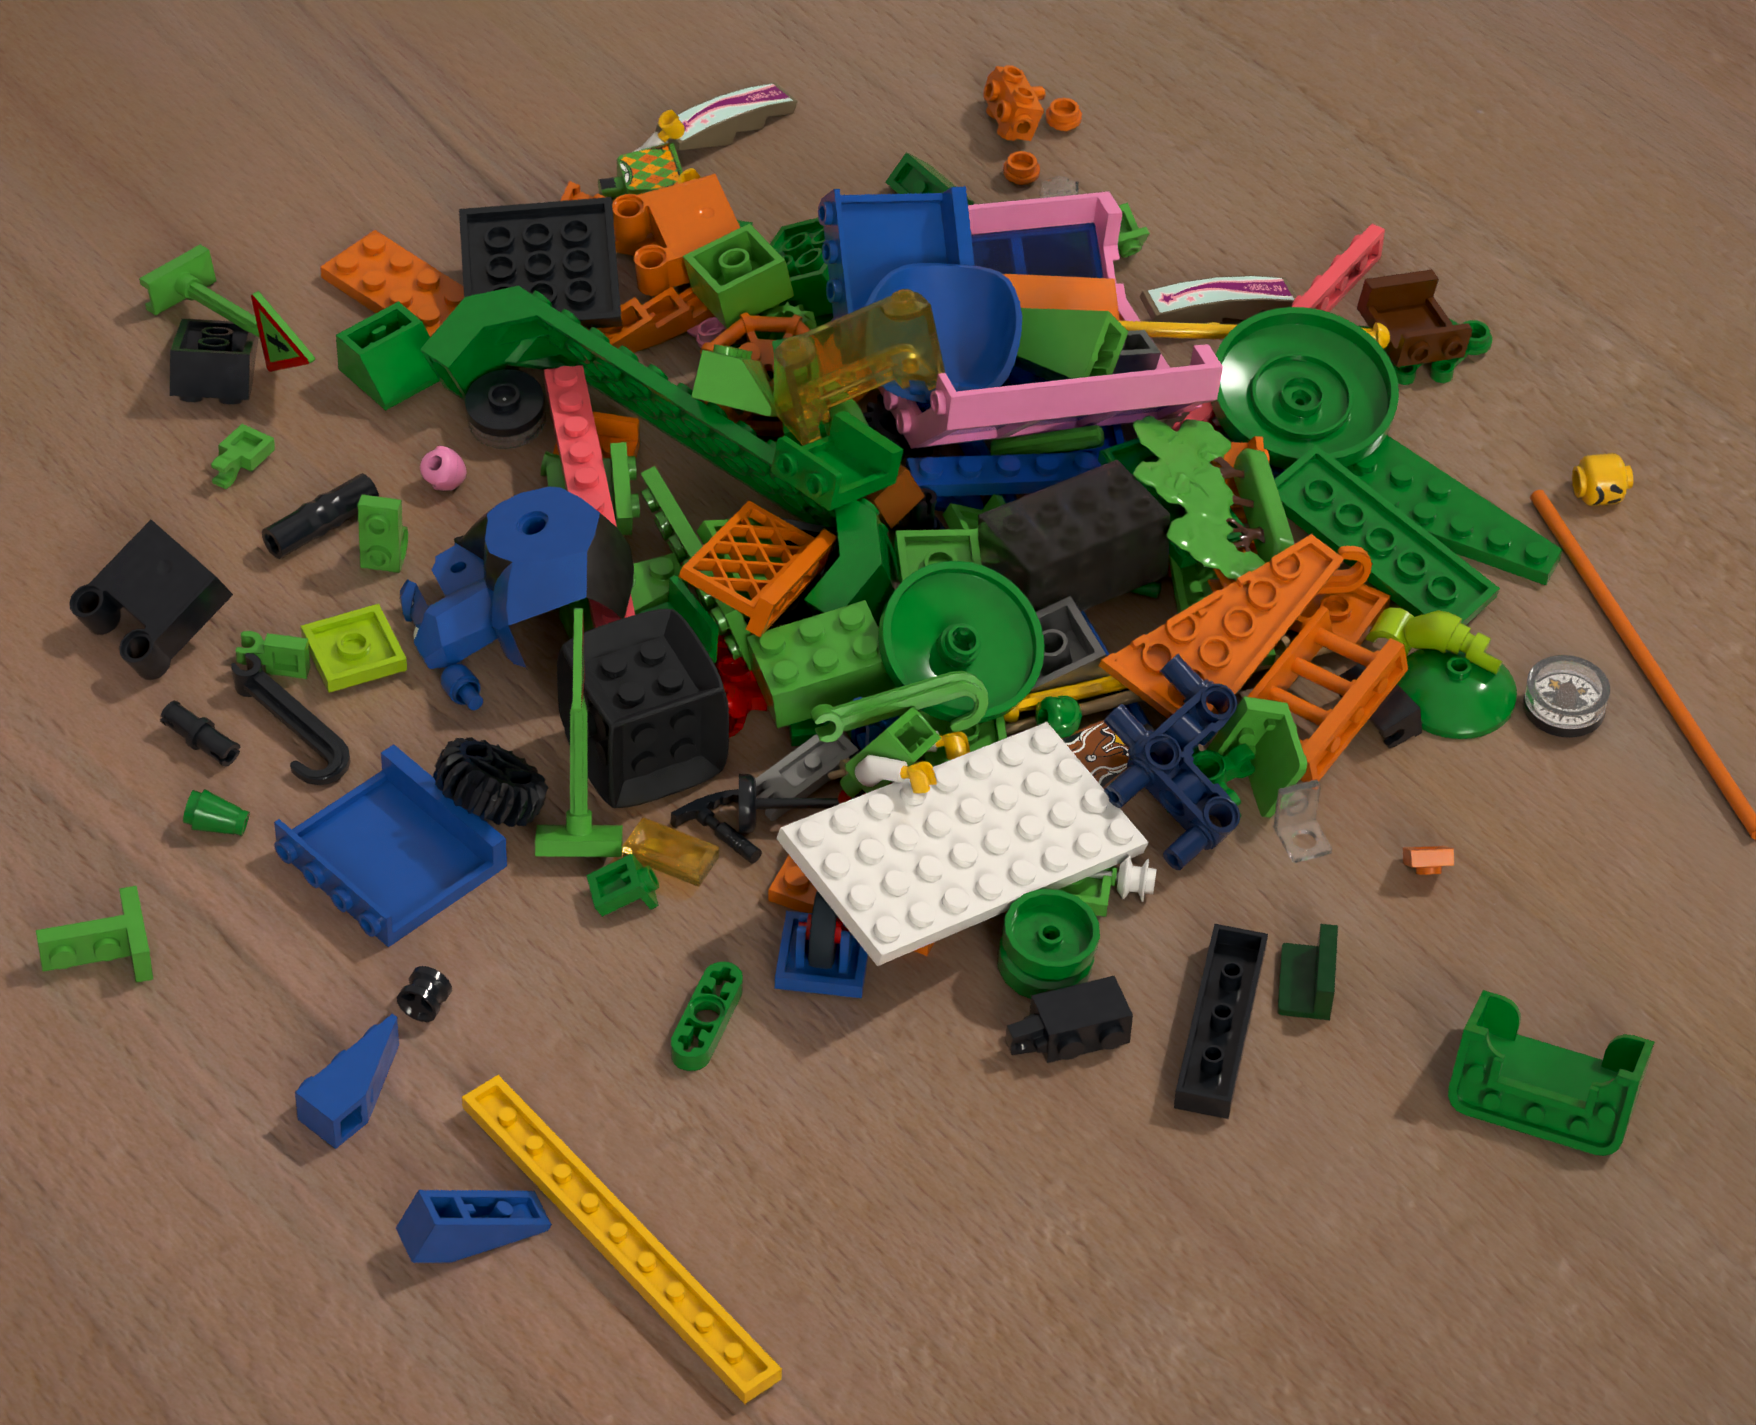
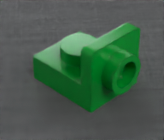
(622, 884)

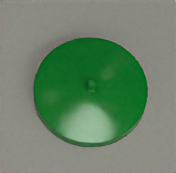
(1304, 383)

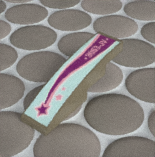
(720, 117)
(1217, 297)

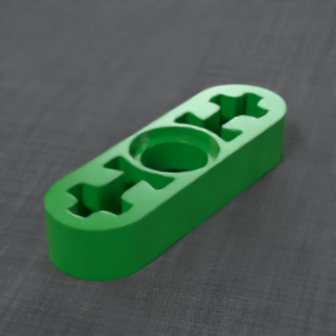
(707, 1032)

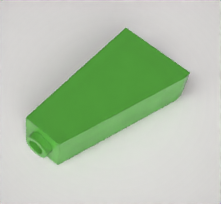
(1069, 343)

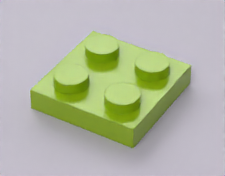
(354, 648)

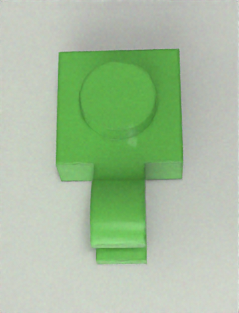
(243, 449)
(278, 653)

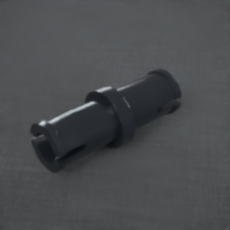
(200, 733)

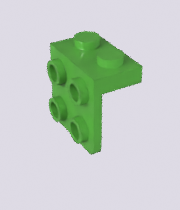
(619, 471)
(1273, 739)

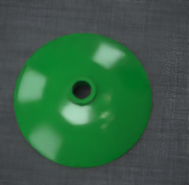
(1458, 695)

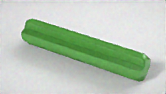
(1051, 442)

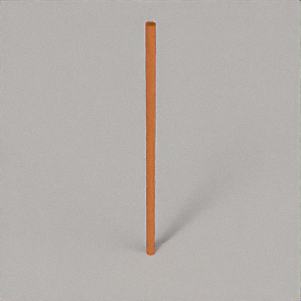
(1646, 662)

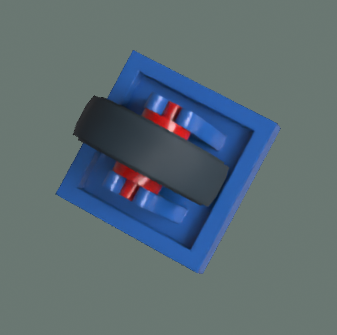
(820, 954)

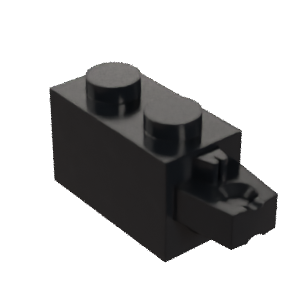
(1073, 1021)

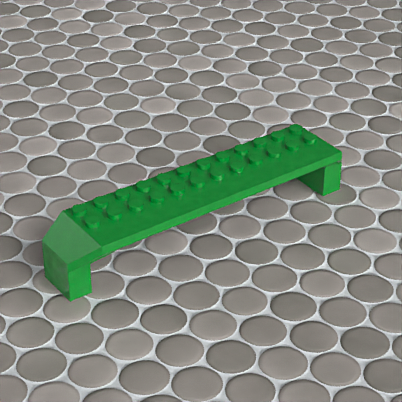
(527, 332)

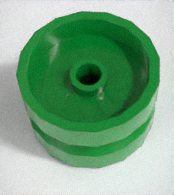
(1047, 942)

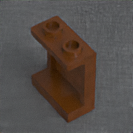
(1414, 318)

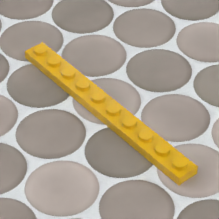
(622, 1239)

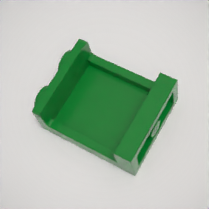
(841, 465)

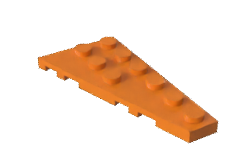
(1228, 630)

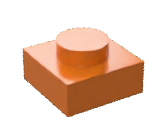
(1428, 859)

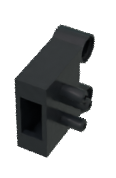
(160, 589)

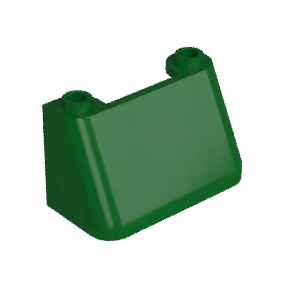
(1545, 1086)

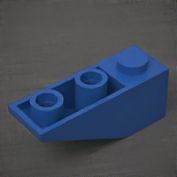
(346, 1091)

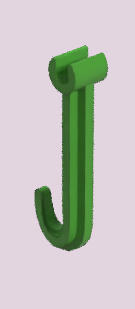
(900, 700)

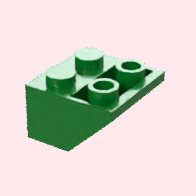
(386, 356)

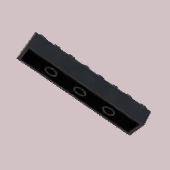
(1221, 1021)

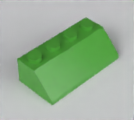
(734, 380)

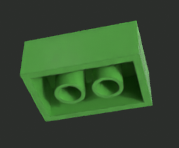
(818, 662)

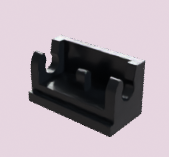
(1393, 714)

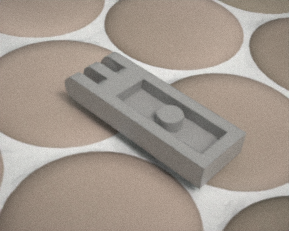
(803, 771)

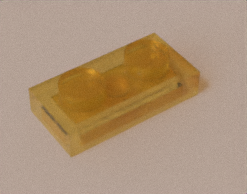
(671, 851)

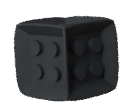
(651, 708)

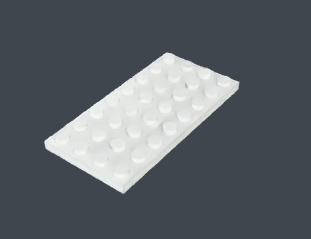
(942, 860)

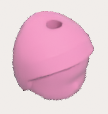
(443, 468)

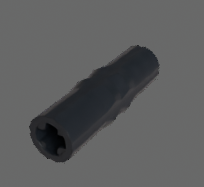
(317, 517)

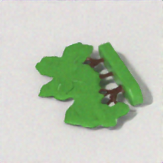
(1188, 479)

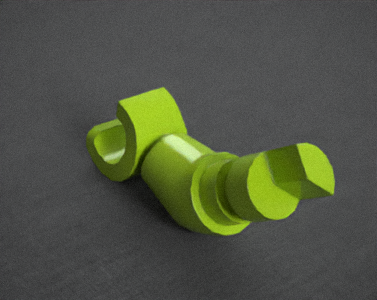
(1434, 631)

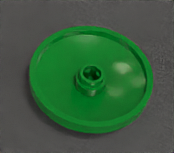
(965, 621)

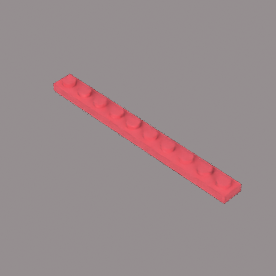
(1326, 290)
(580, 454)

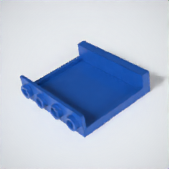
(885, 231)
(393, 849)

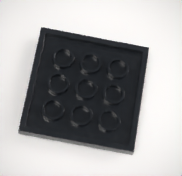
(546, 248)

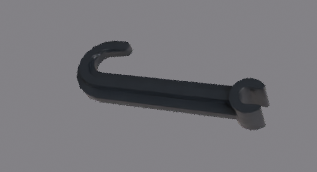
(298, 719)

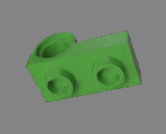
(381, 533)

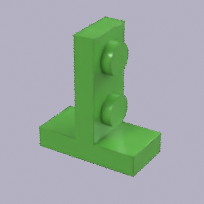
(100, 940)

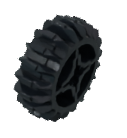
(490, 782)

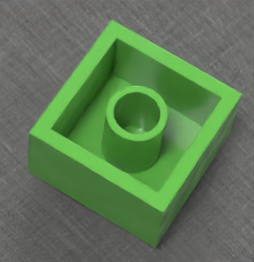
(738, 275)

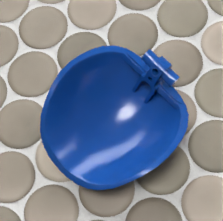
(974, 322)

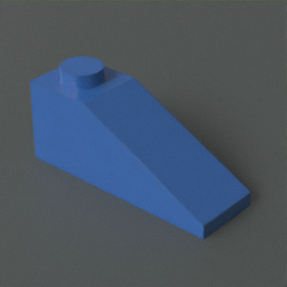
(463, 1223)

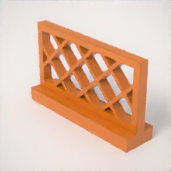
(784, 580)

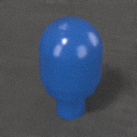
(462, 686)

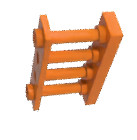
(1359, 698)

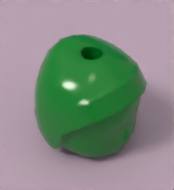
(1061, 713)

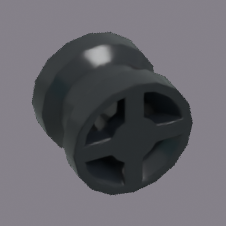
(423, 995)

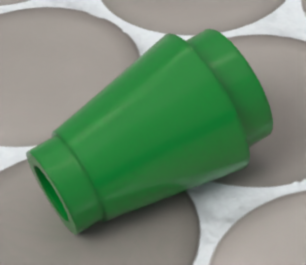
(214, 814)

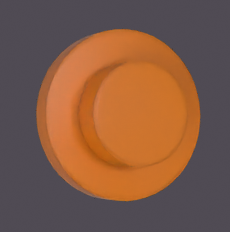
(1063, 114)
(1021, 168)

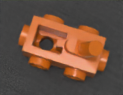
(1013, 103)

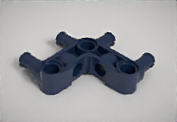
(1179, 782)

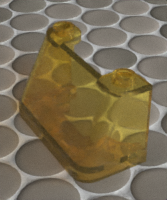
(853, 356)

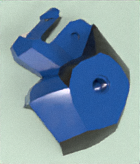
(514, 565)

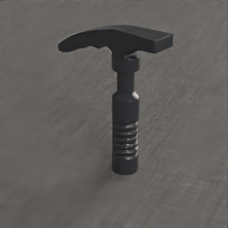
(700, 810)

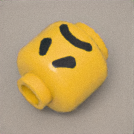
(1601, 479)

